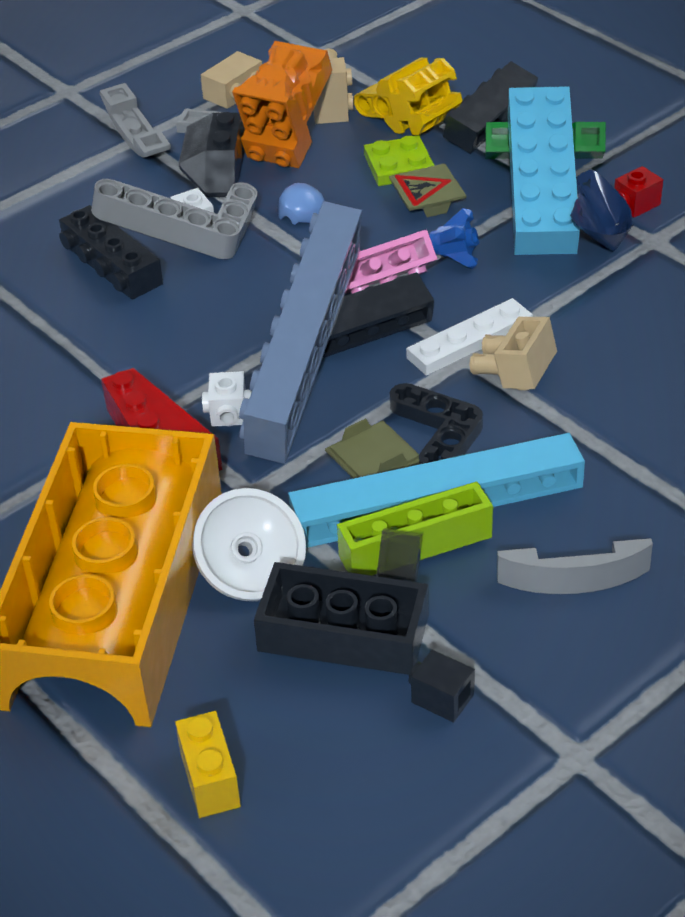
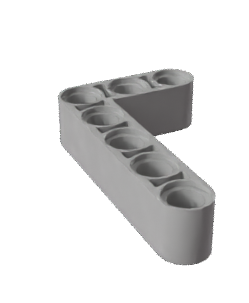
(177, 221)

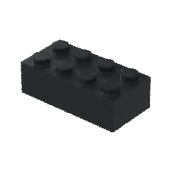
(342, 618)

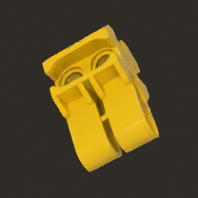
(411, 96)

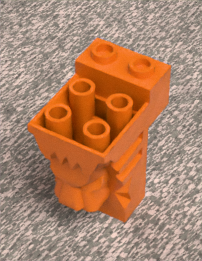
(280, 101)

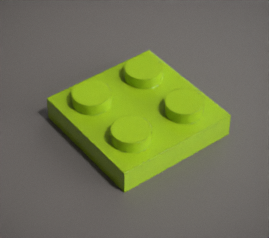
(396, 157)

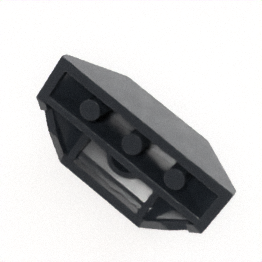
(213, 153)

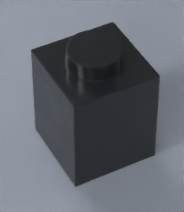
(442, 685)

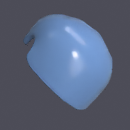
(299, 203)

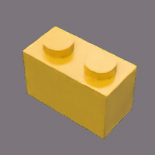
(208, 764)

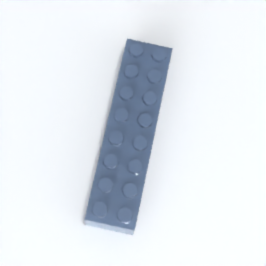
(300, 333)

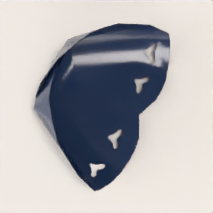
(601, 210)

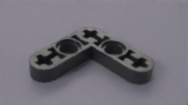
(457, 421)

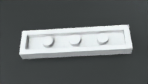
(464, 337)

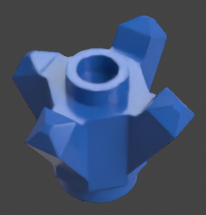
(457, 239)

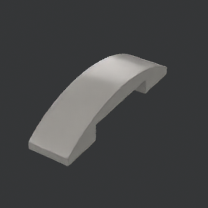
(131, 123)
(574, 574)

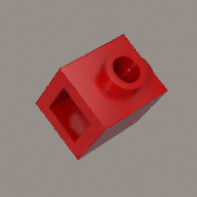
(640, 190)

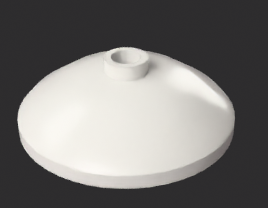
(250, 520)

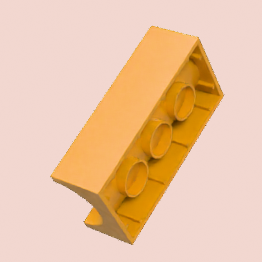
(108, 563)

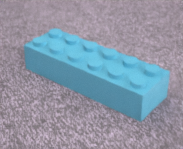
(542, 171)

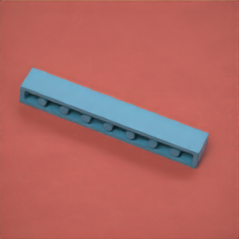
(503, 473)

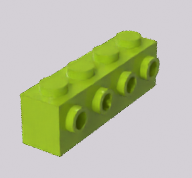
(444, 519)

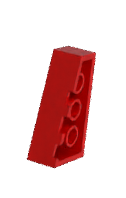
(140, 404)

